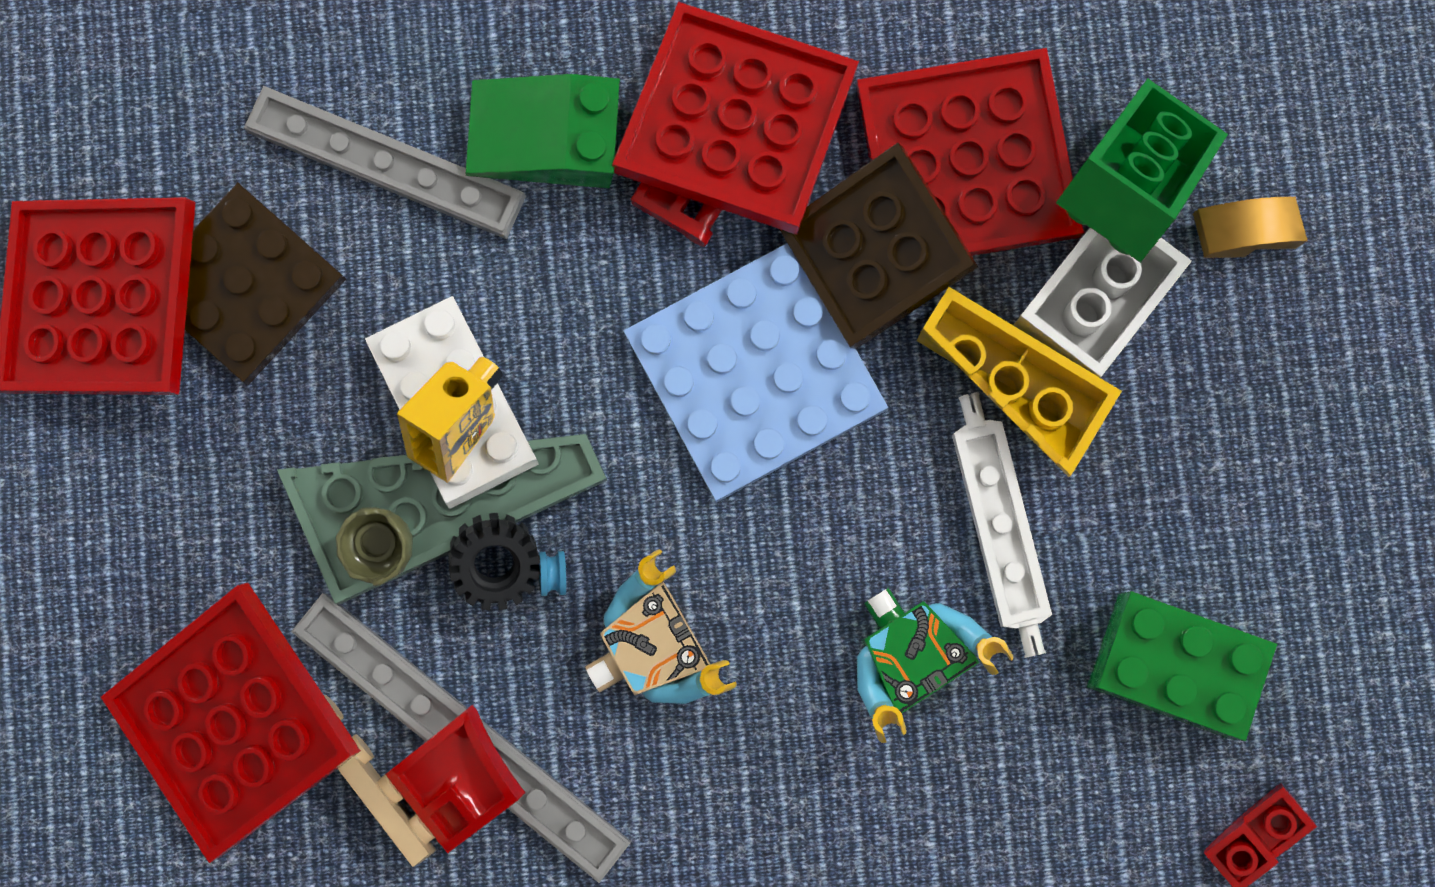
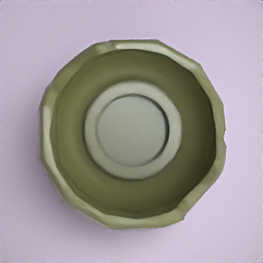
(374, 545)

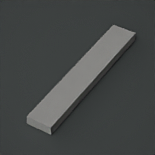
(384, 162)

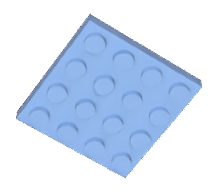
(754, 372)

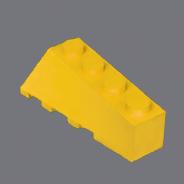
(1031, 383)

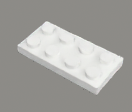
(412, 354)

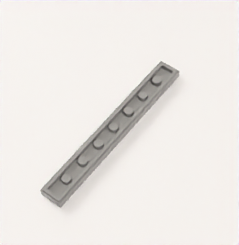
(428, 708)

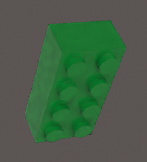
(1142, 171)

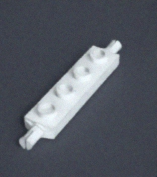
(1001, 525)

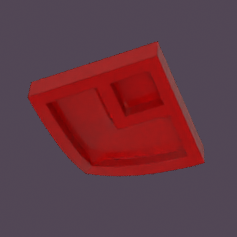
(456, 780)

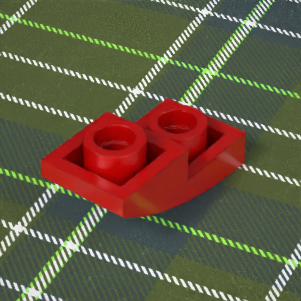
(1258, 837)

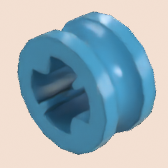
(552, 573)

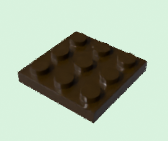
(878, 247)
(252, 284)

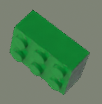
(1182, 665)

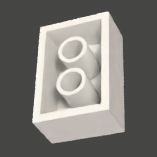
(1100, 300)

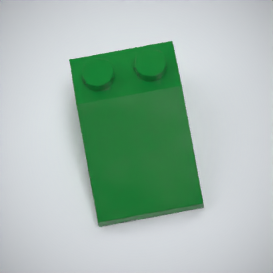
(544, 129)

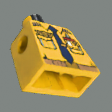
(449, 416)

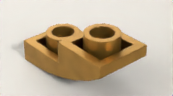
(1249, 225)

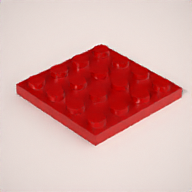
(736, 117)
(982, 142)
(96, 296)
(229, 722)

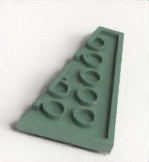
(334, 491)

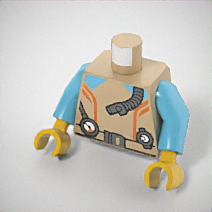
(653, 643)

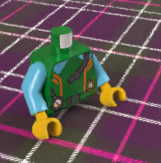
(916, 656)

